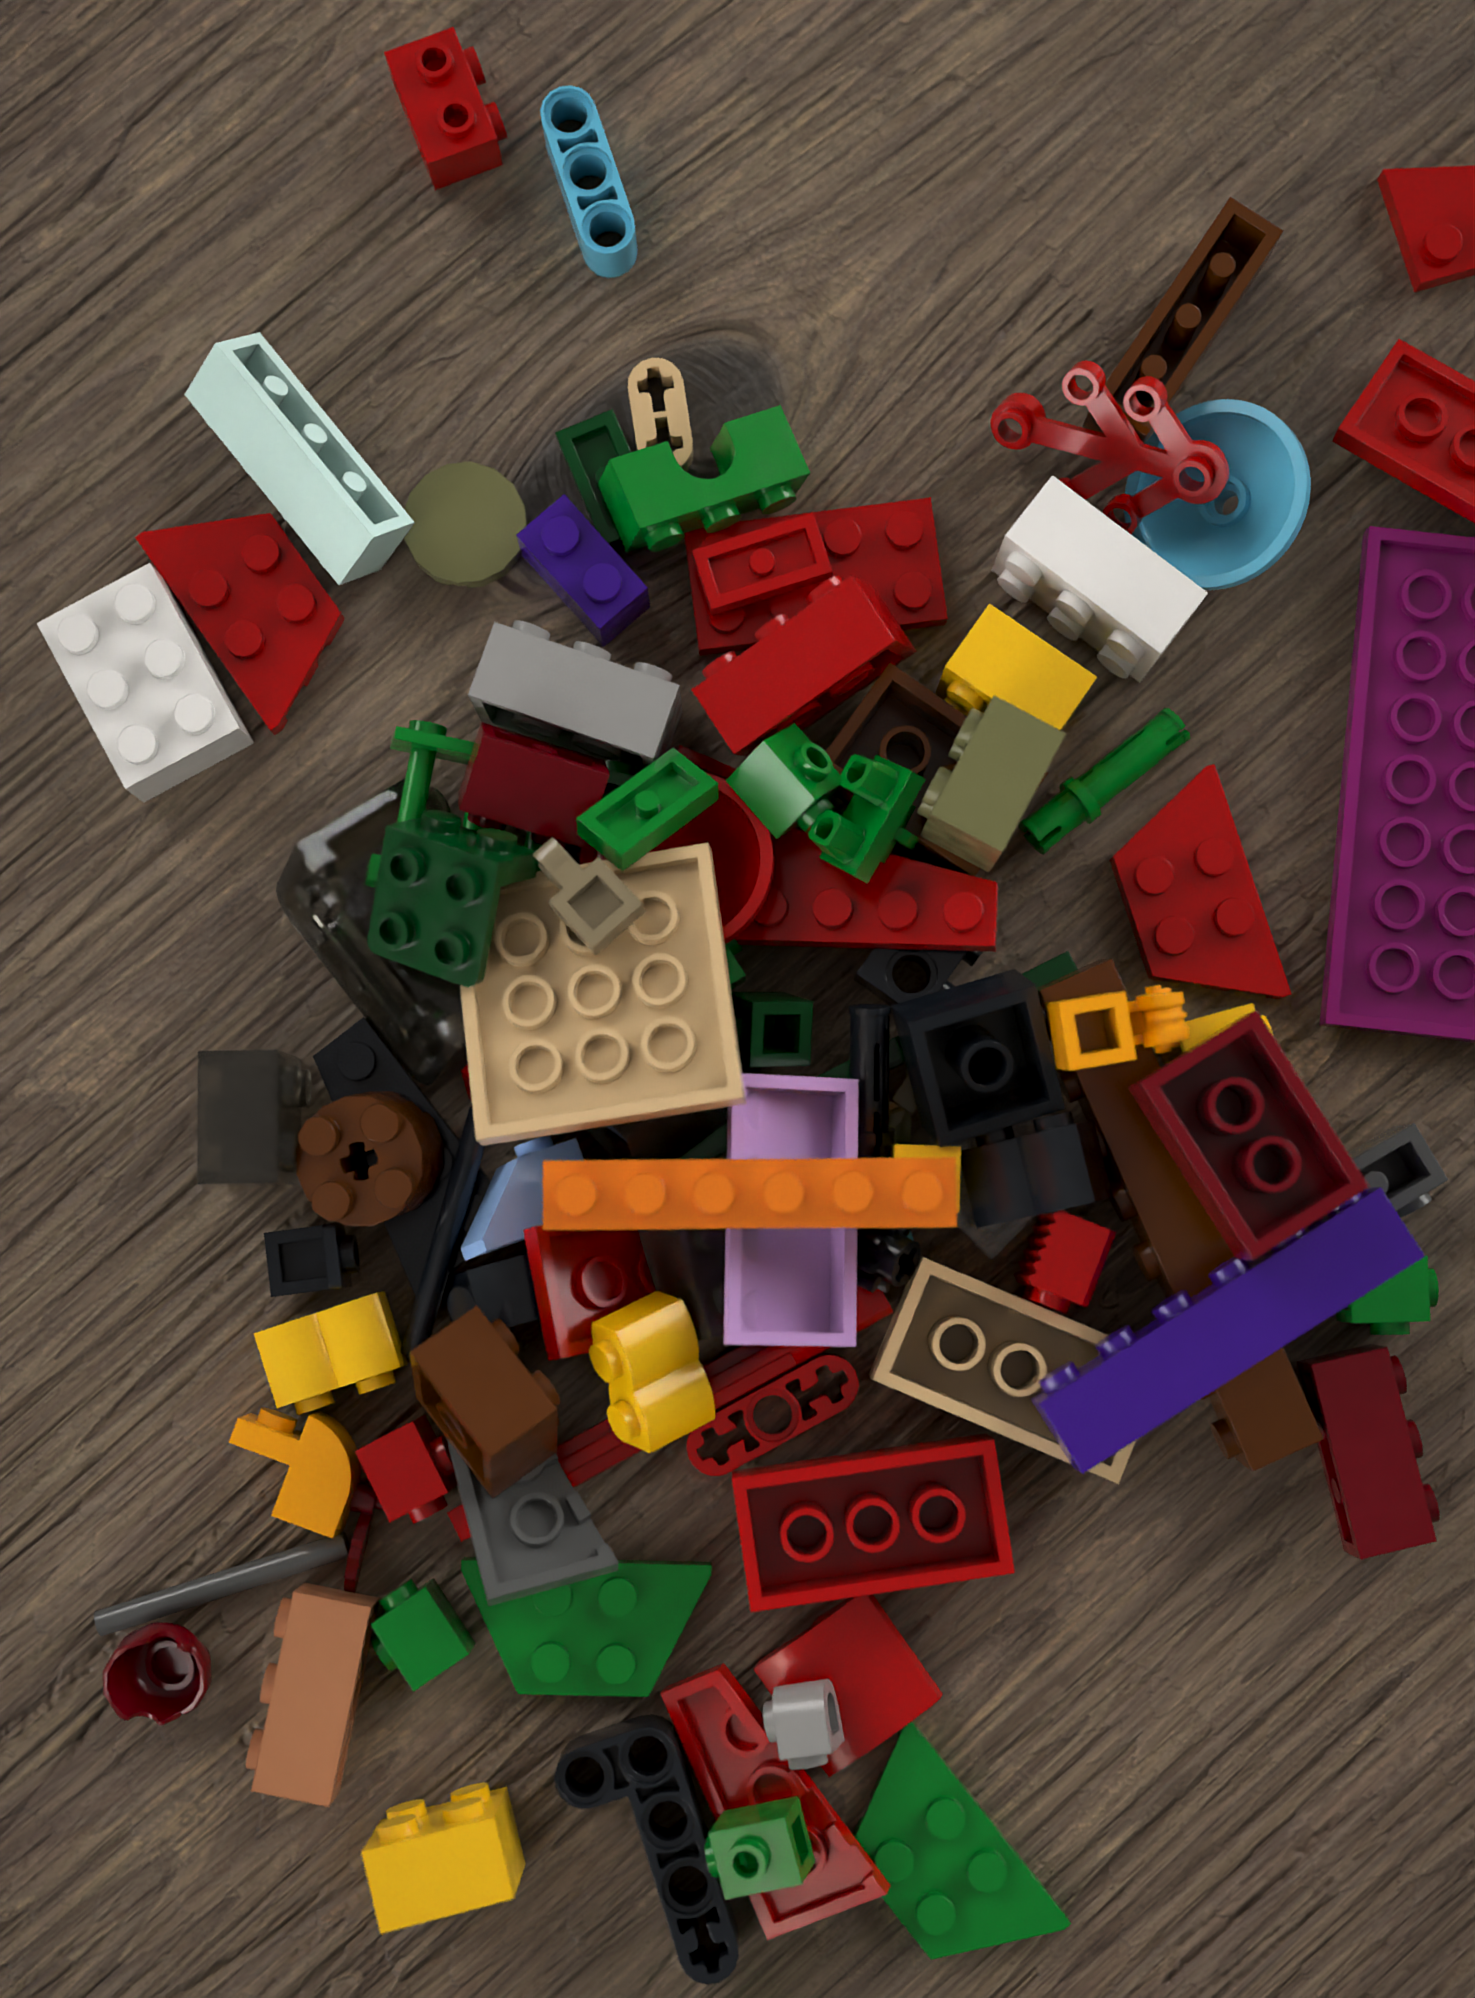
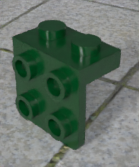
(442, 894)

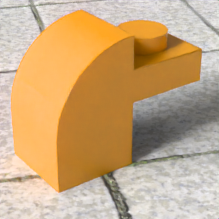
(320, 1470)

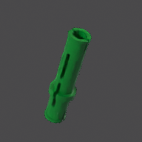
(1086, 795)

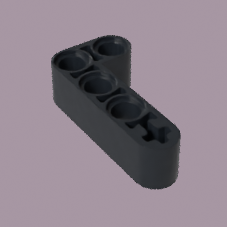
(664, 1847)

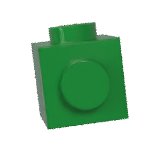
(786, 781)
(1396, 1301)
(419, 1633)
(760, 1848)

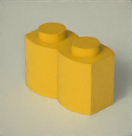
(331, 1350)
(652, 1371)

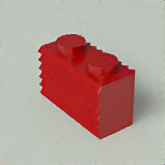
(1063, 1260)

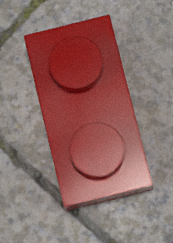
(762, 563)

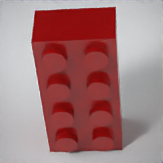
(872, 1522)

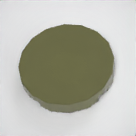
(465, 524)

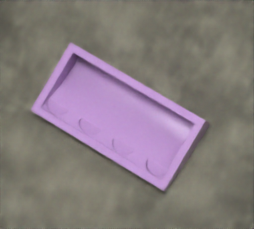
(792, 1281)

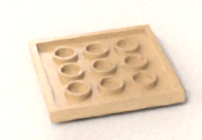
(611, 1035)

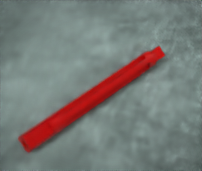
(729, 1379)

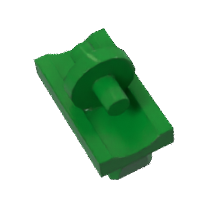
(872, 818)

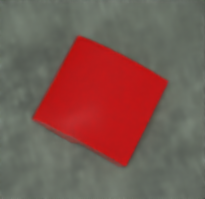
(871, 1669)

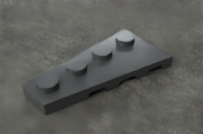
(531, 1533)

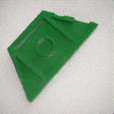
(595, 1633)
(946, 1860)

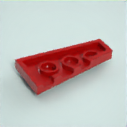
(1432, 221)
(899, 908)
(741, 1768)

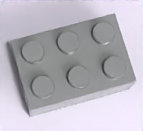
(575, 696)

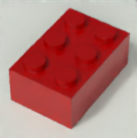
(803, 664)

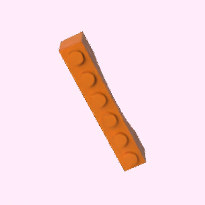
(749, 1194)

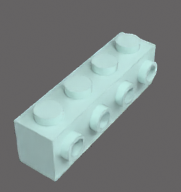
(297, 456)

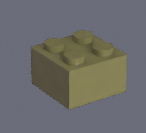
(996, 775)

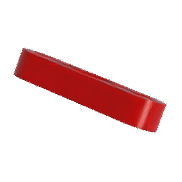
(822, 1404)

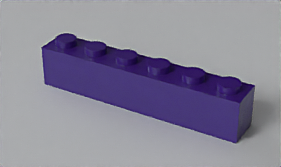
(1223, 1328)

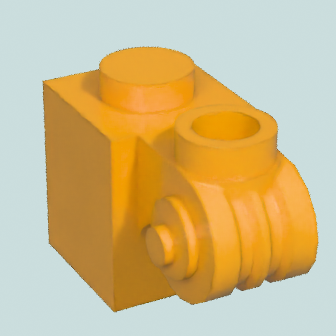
(1107, 1026)

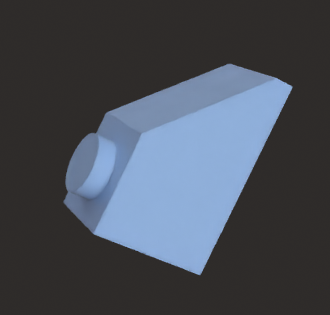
(515, 1197)

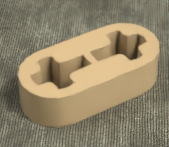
(675, 413)

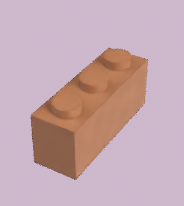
(312, 1694)

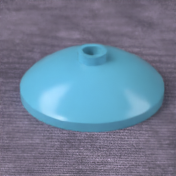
(1265, 474)

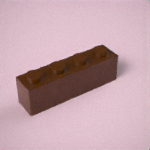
(1194, 308)

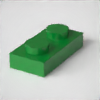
(647, 809)

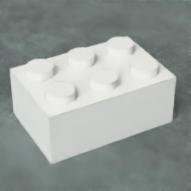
(1095, 580)
(145, 683)

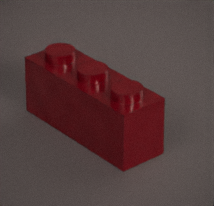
(1369, 1451)

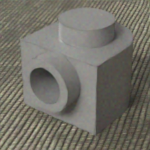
(804, 1722)

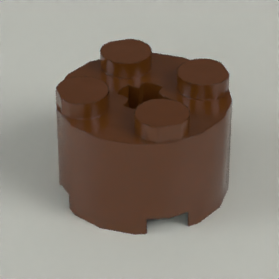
(334, 1164)

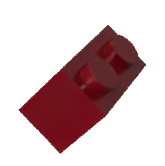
(530, 785)

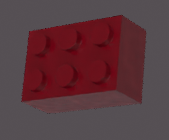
(1248, 1137)

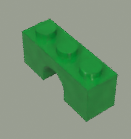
(660, 501)

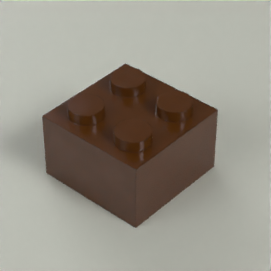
(486, 1399)

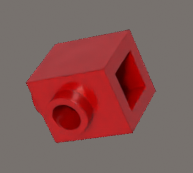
(409, 1470)

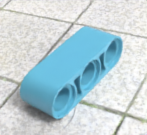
(587, 154)

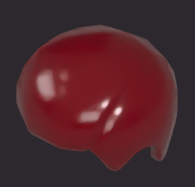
(157, 1673)

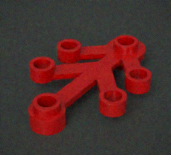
(1119, 445)

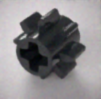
(885, 1258)

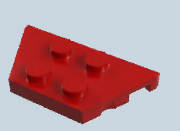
(250, 603)
(1197, 898)

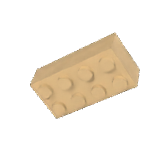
(983, 1356)

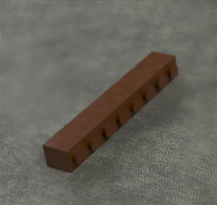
(1264, 1407)

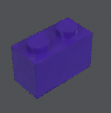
(583, 570)

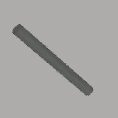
(221, 1584)

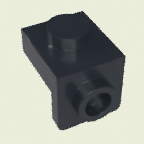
(311, 1259)

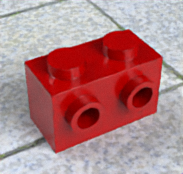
(445, 108)

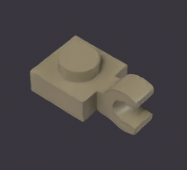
(589, 900)

